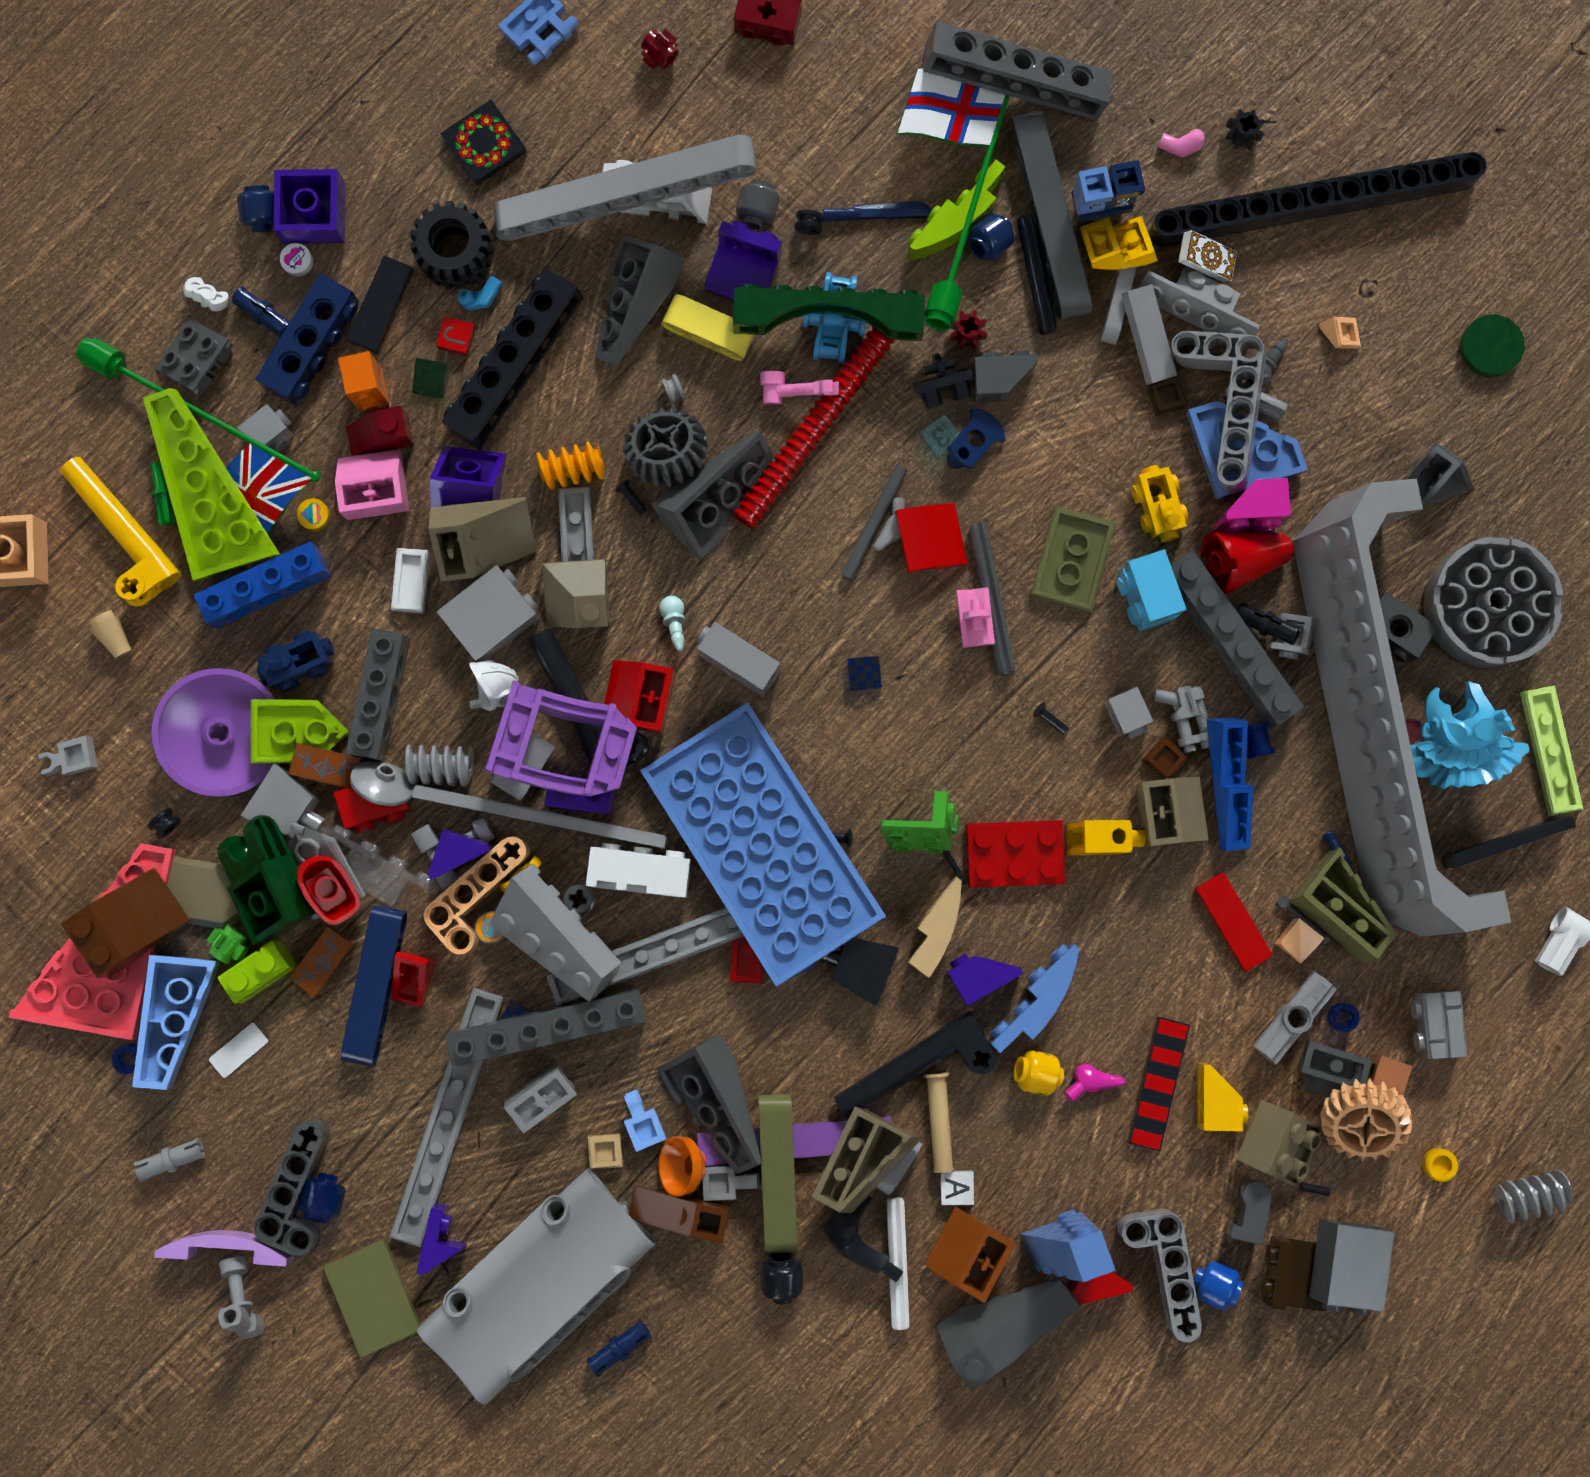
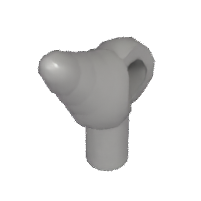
(890, 531)

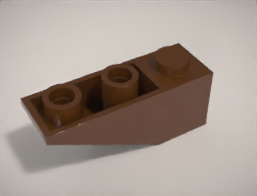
(680, 1214)

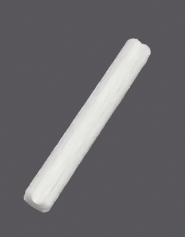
(898, 1257)

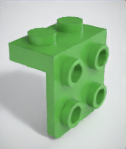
(925, 835)

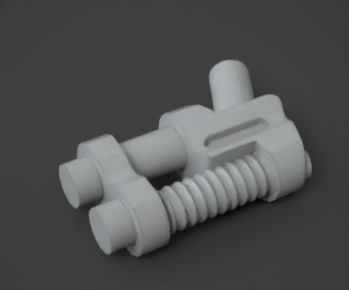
(1187, 704)

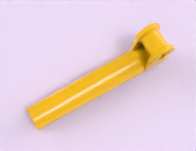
(152, 568)

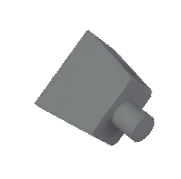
(285, 801)

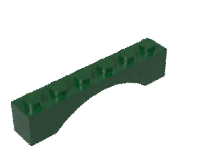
(763, 309)

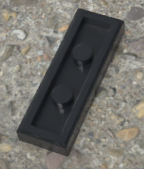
(380, 304)

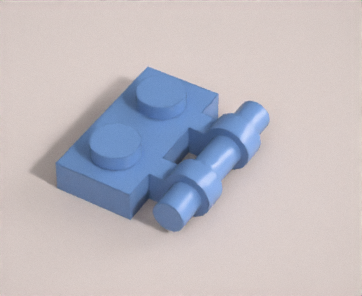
(530, 20)

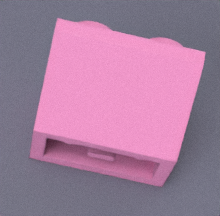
(371, 485)

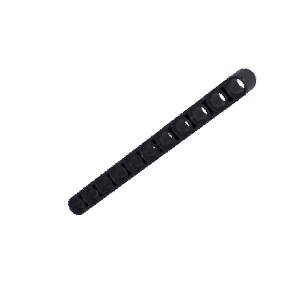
(1328, 190)

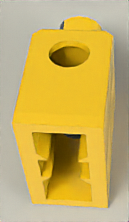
(1103, 837)

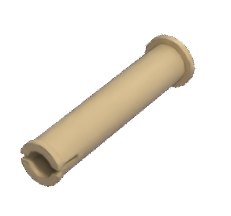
(939, 1121)

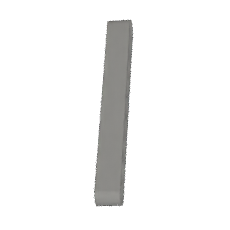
(625, 188)

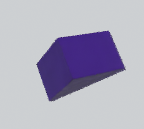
(454, 851)

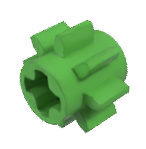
(228, 944)

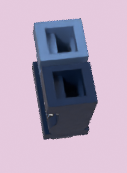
(1108, 192)

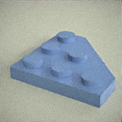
(1271, 457)

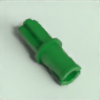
(162, 498)

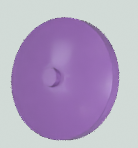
(206, 732)

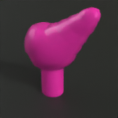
(1091, 1080)

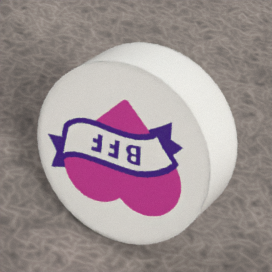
(296, 260)

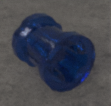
(1259, 740)

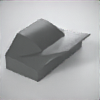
(1328, 1068)

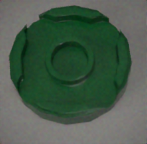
(1492, 345)

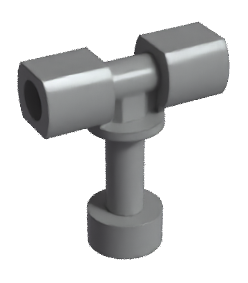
(428, 841)
(237, 1315)

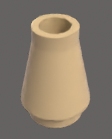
(110, 633)

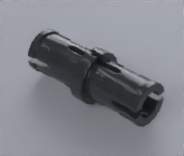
(1269, 624)

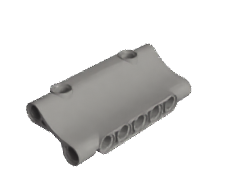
(536, 1287)

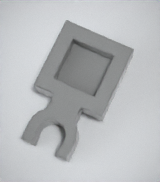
(73, 757)

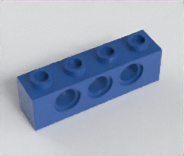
(262, 585)

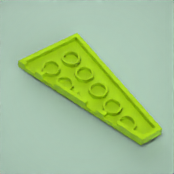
(210, 510)

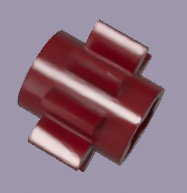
(659, 49)
(976, 333)

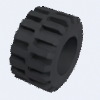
(441, 223)

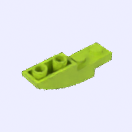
(948, 221)

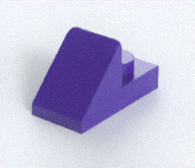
(434, 1247)

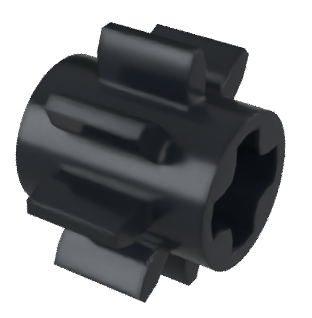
(1249, 121)

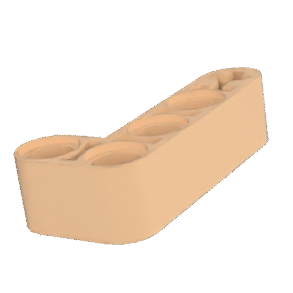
(481, 890)

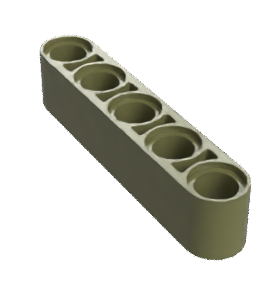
(778, 1173)

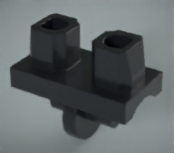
(957, 380)

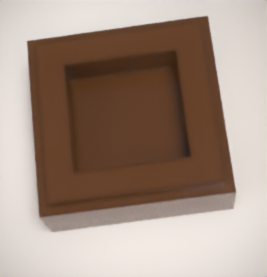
(1165, 758)

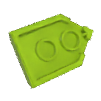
(283, 723)

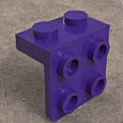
(742, 259)

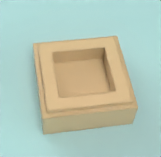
(605, 1151)

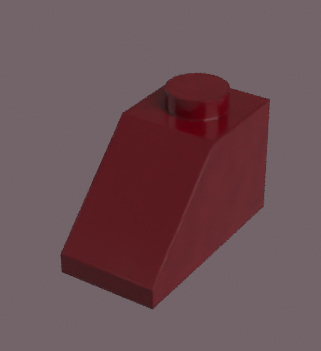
(380, 431)

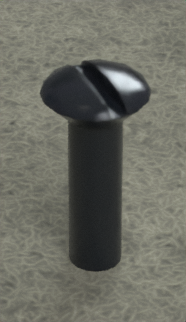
(631, 497)
(1041, 712)
(845, 837)

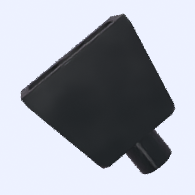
(863, 967)

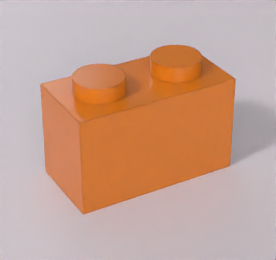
(364, 381)

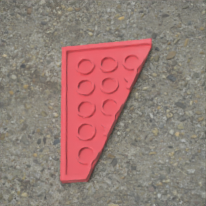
(70, 992)

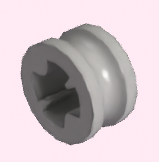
(673, 389)

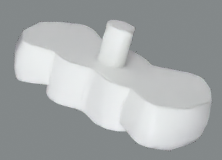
(206, 294)

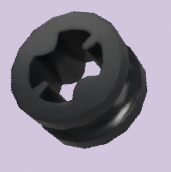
(809, 222)
(164, 823)

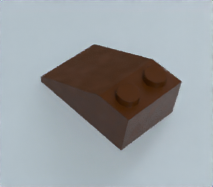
(125, 923)

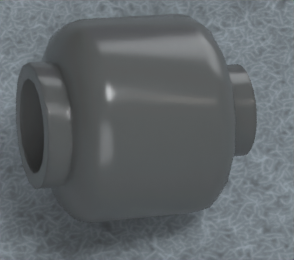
(757, 204)

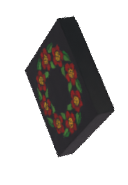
(483, 142)

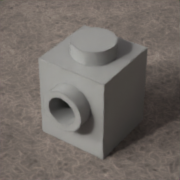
(268, 428)

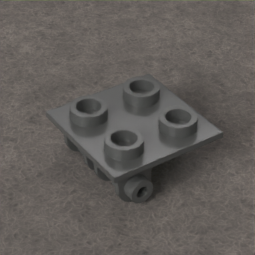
(194, 355)

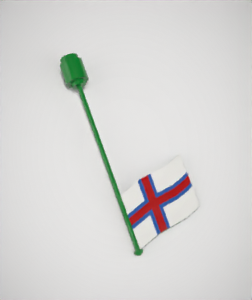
(959, 116)

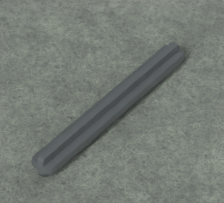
(988, 578)

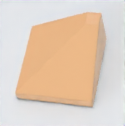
(1341, 332)

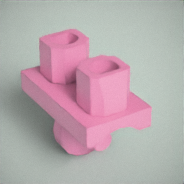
(975, 617)

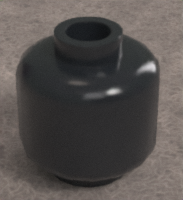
(781, 1277)

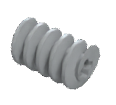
(439, 766)
(1533, 1195)

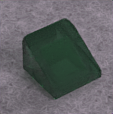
(430, 378)

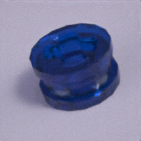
(1353, 1022)
(117, 1061)

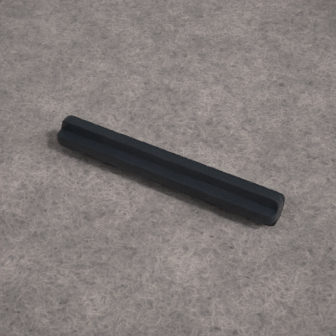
(1037, 274)

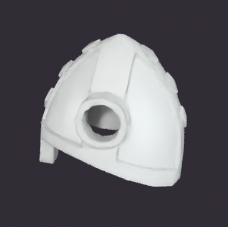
(492, 683)

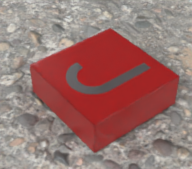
(456, 336)

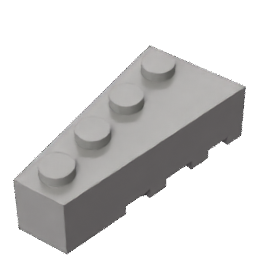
(554, 935)

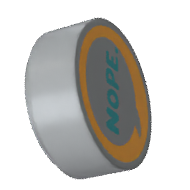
(485, 931)

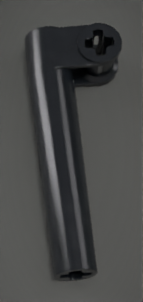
(566, 683)
(960, 1036)

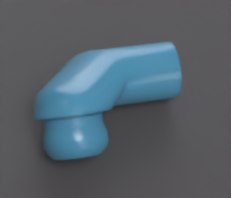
(480, 299)

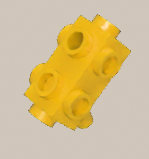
(1163, 513)

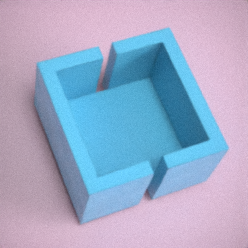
(1150, 591)

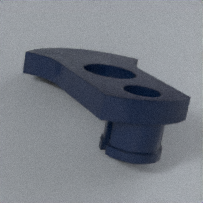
(987, 427)

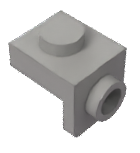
(1303, 642)

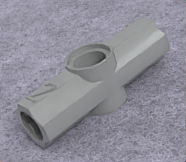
(1308, 1001)

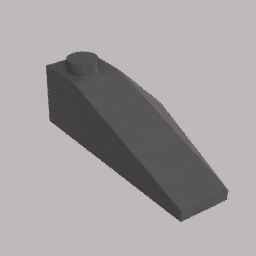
(640, 286)
(705, 503)
(712, 1090)
(994, 1333)

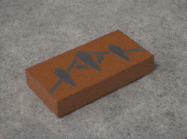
(322, 765)
(321, 961)

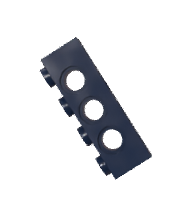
(306, 322)

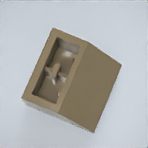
(1172, 811)
(1280, 1143)

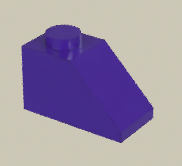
(979, 976)

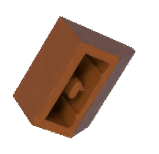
(970, 1254)

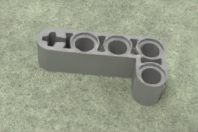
(1168, 1275)

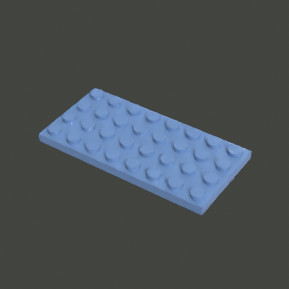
(763, 844)

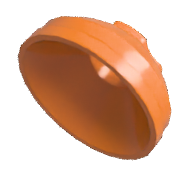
(676, 1169)

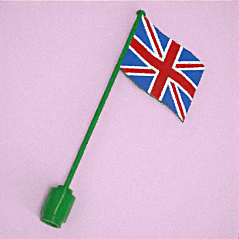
(262, 474)

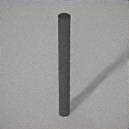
(874, 522)

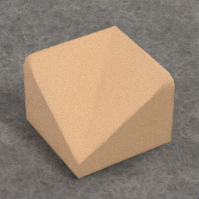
(1299, 940)

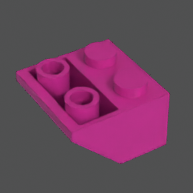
(1258, 508)

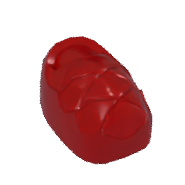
(327, 889)

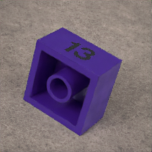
(309, 206)

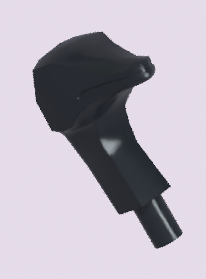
(844, 1236)

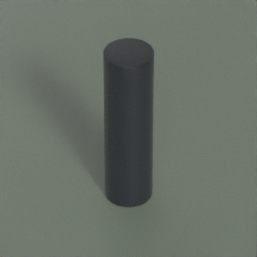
(1315, 1189)

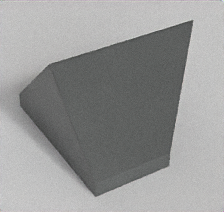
(1439, 475)

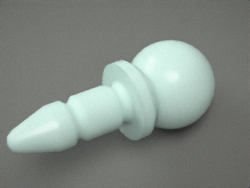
(671, 610)

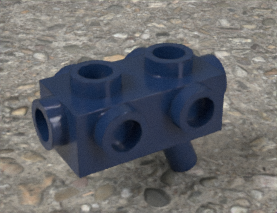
(286, 664)

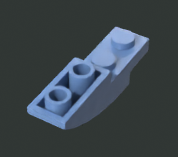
(1048, 989)

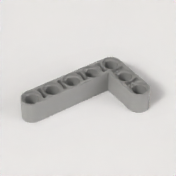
(1238, 398)

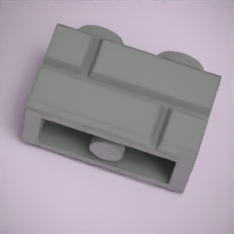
(1439, 1024)

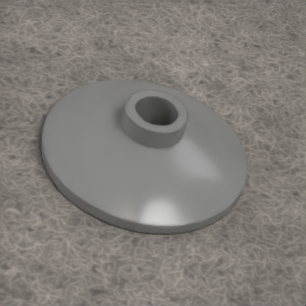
(381, 783)

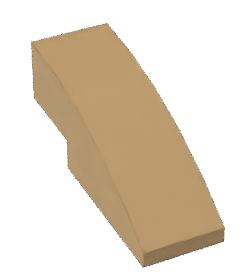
(938, 929)

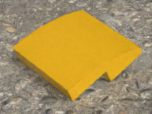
(1118, 245)

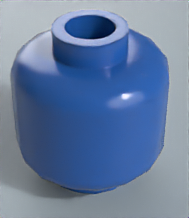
(1218, 1285)

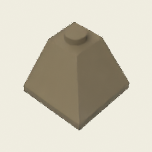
(576, 594)

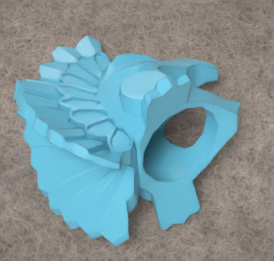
(1465, 746)

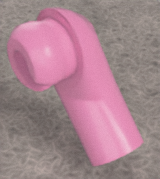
(1183, 146)

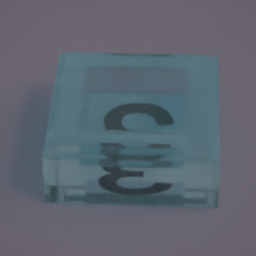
(939, 436)

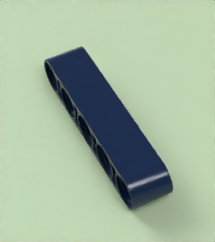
(373, 986)

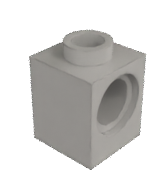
(1129, 713)

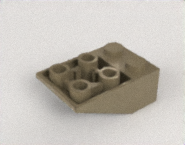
(479, 536)

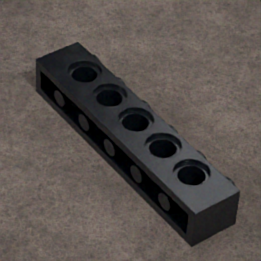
(512, 376)

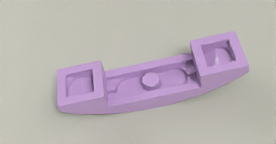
(225, 1239)

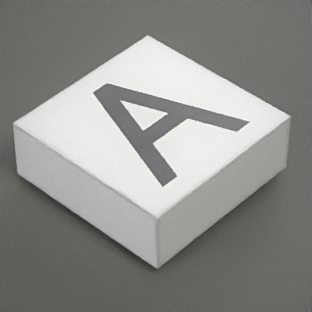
(957, 1188)

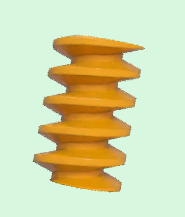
(571, 465)

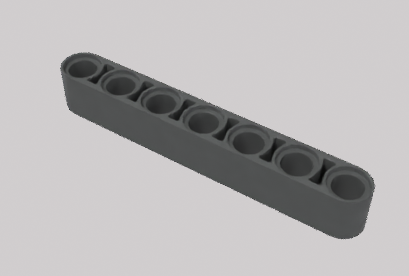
(1051, 215)

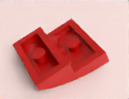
(930, 537)

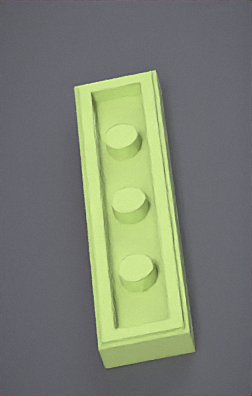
(1551, 750)

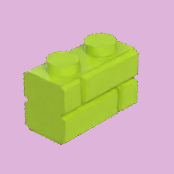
(257, 972)

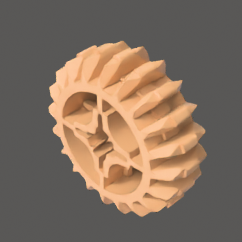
(1383, 1130)

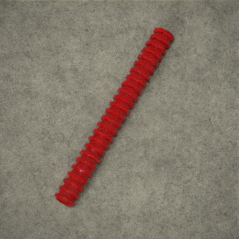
(810, 431)

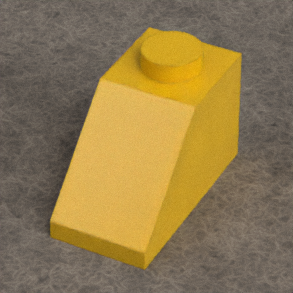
(1218, 1102)

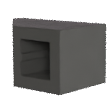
(1000, 376)

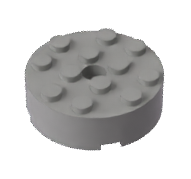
(1525, 595)

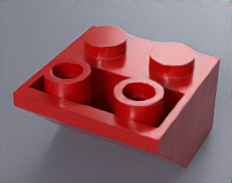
(641, 693)

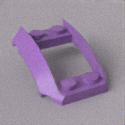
(515, 731)

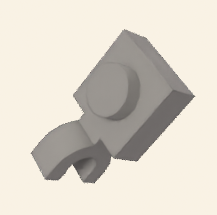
(722, 1182)

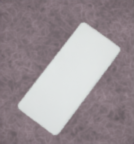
(238, 1050)

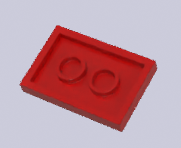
(1015, 853)

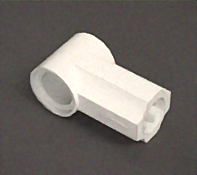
(1567, 935)

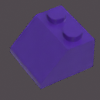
(466, 477)

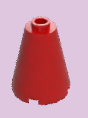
(1242, 557)

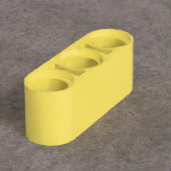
(706, 327)

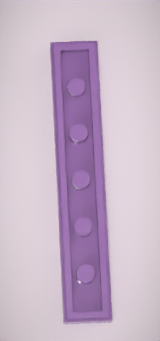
(808, 1140)

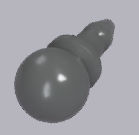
(1271, 359)

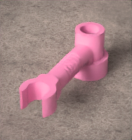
(775, 387)

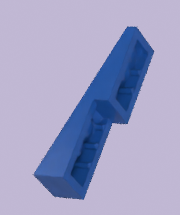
(1232, 795)

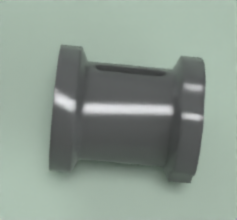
(587, 893)

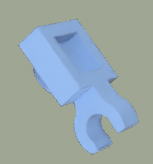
(644, 1125)

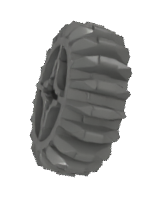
(658, 450)

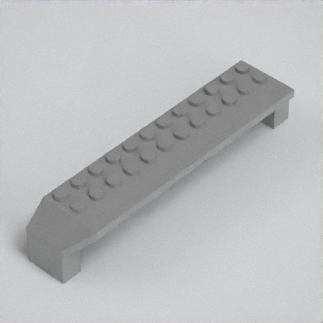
(1370, 720)

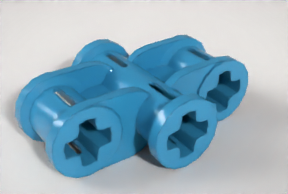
(833, 328)

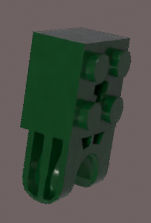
(263, 880)

